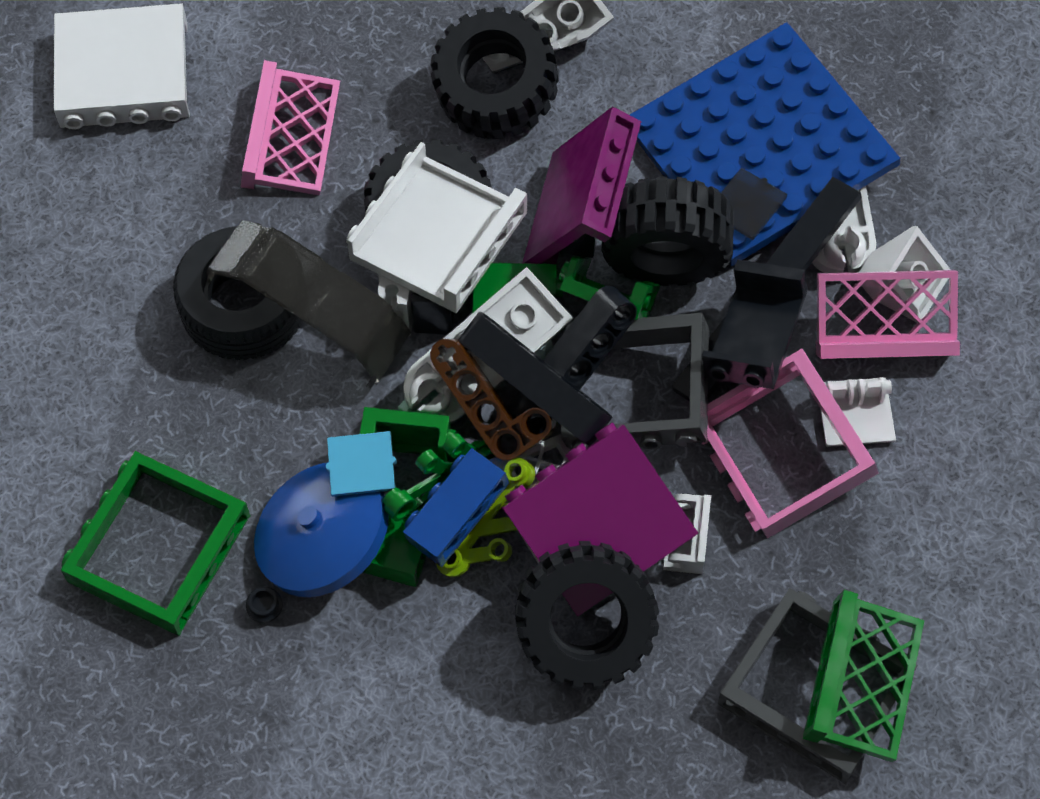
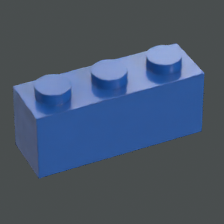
(455, 506)

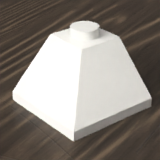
(906, 253)

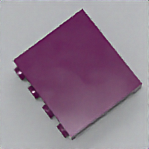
(583, 186)
(598, 497)

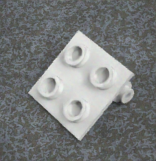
(866, 408)

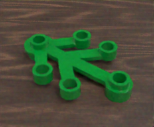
(402, 502)

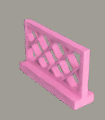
(262, 131)
(894, 344)

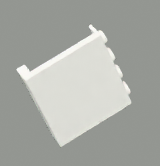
(120, 66)
(435, 230)

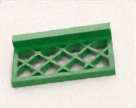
(832, 671)

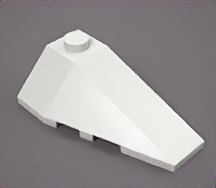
(563, 21)

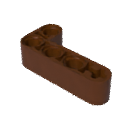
(486, 394)

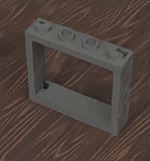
(663, 331)
(777, 725)

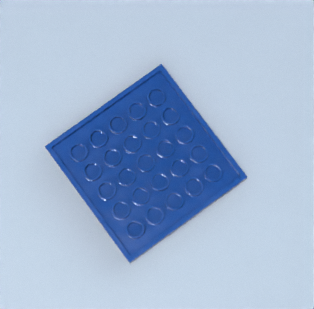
(773, 116)

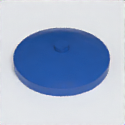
(315, 540)

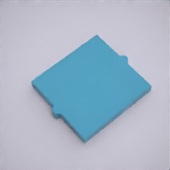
(361, 463)

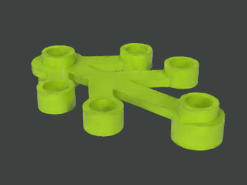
(488, 526)

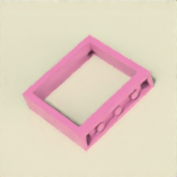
(744, 395)

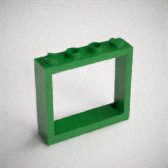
(201, 573)

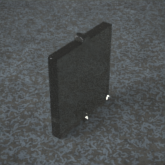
(752, 202)

